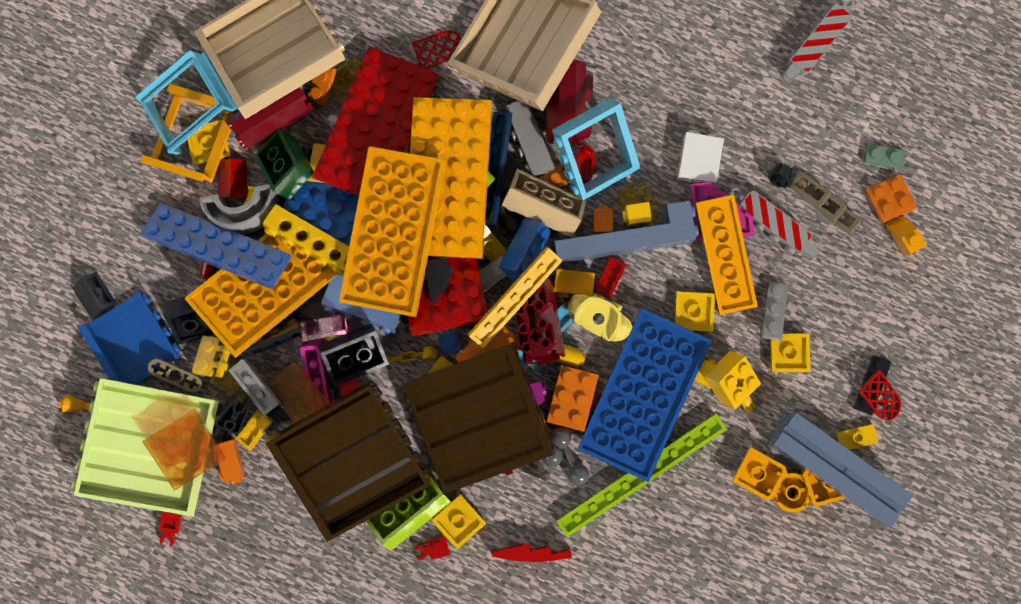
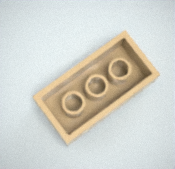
(544, 203)

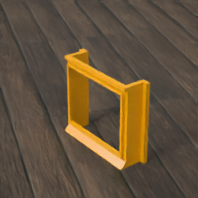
(219, 145)

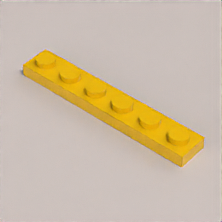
(515, 297)

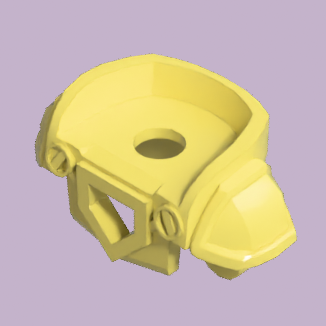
(615, 324)

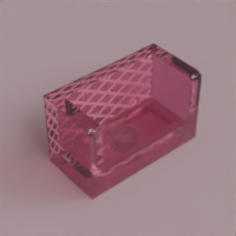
(324, 327)

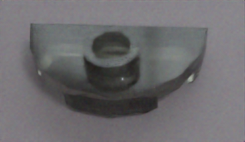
(533, 469)

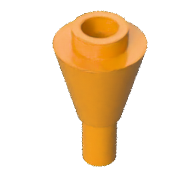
(72, 404)

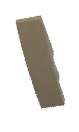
(825, 203)

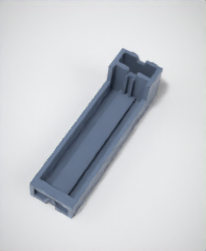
(676, 231)
(839, 468)

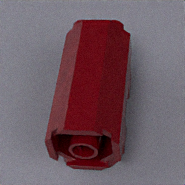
(570, 101)
(264, 123)
(539, 327)

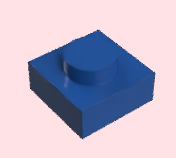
(450, 343)

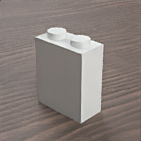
(700, 157)

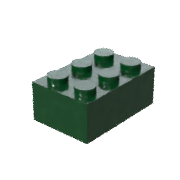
(284, 164)

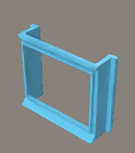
(213, 83)

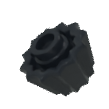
(781, 176)

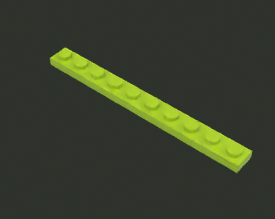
(629, 483)

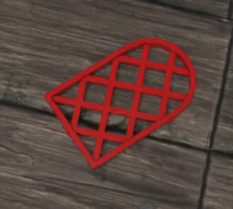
(426, 39)
(878, 373)

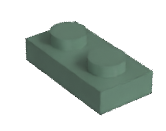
(884, 157)

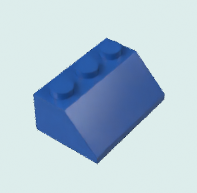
(524, 247)

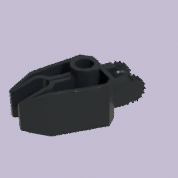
(231, 416)

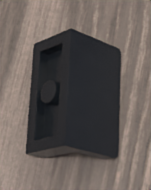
(93, 294)

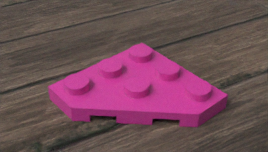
(706, 191)

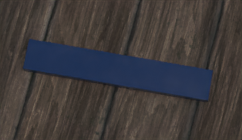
(497, 160)

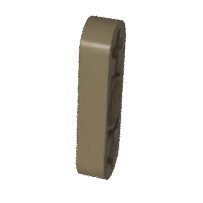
(159, 374)

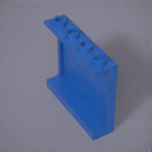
(130, 339)

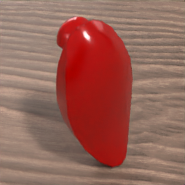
(586, 163)

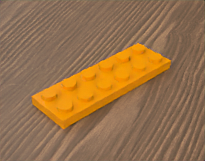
(726, 254)

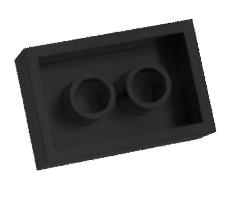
(353, 354)

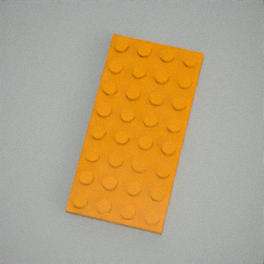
(461, 136)
(392, 231)
(245, 311)

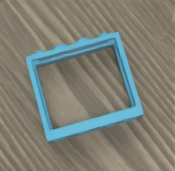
(561, 133)

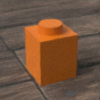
(602, 220)

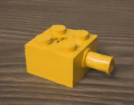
(733, 381)

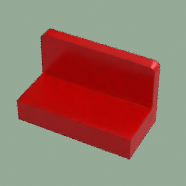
(231, 179)

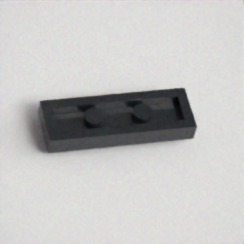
(876, 363)

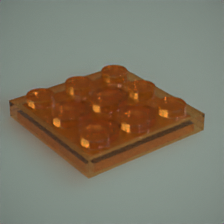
(184, 449)

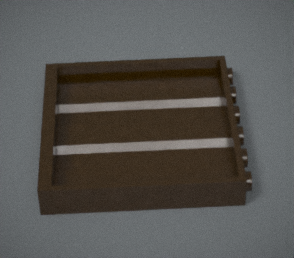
(478, 418)
(349, 461)

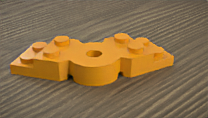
(771, 481)

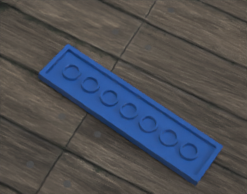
(216, 245)

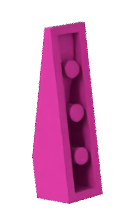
(315, 367)

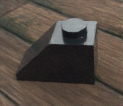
(438, 277)

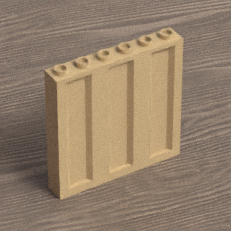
(524, 45)
(269, 49)

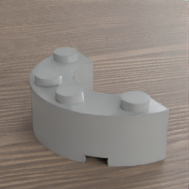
(245, 218)

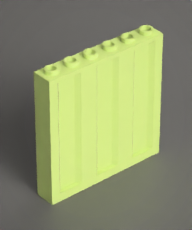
(116, 461)

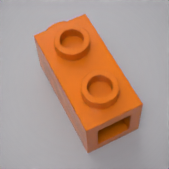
(231, 468)

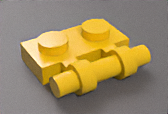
(207, 357)

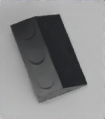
(184, 321)
(282, 332)

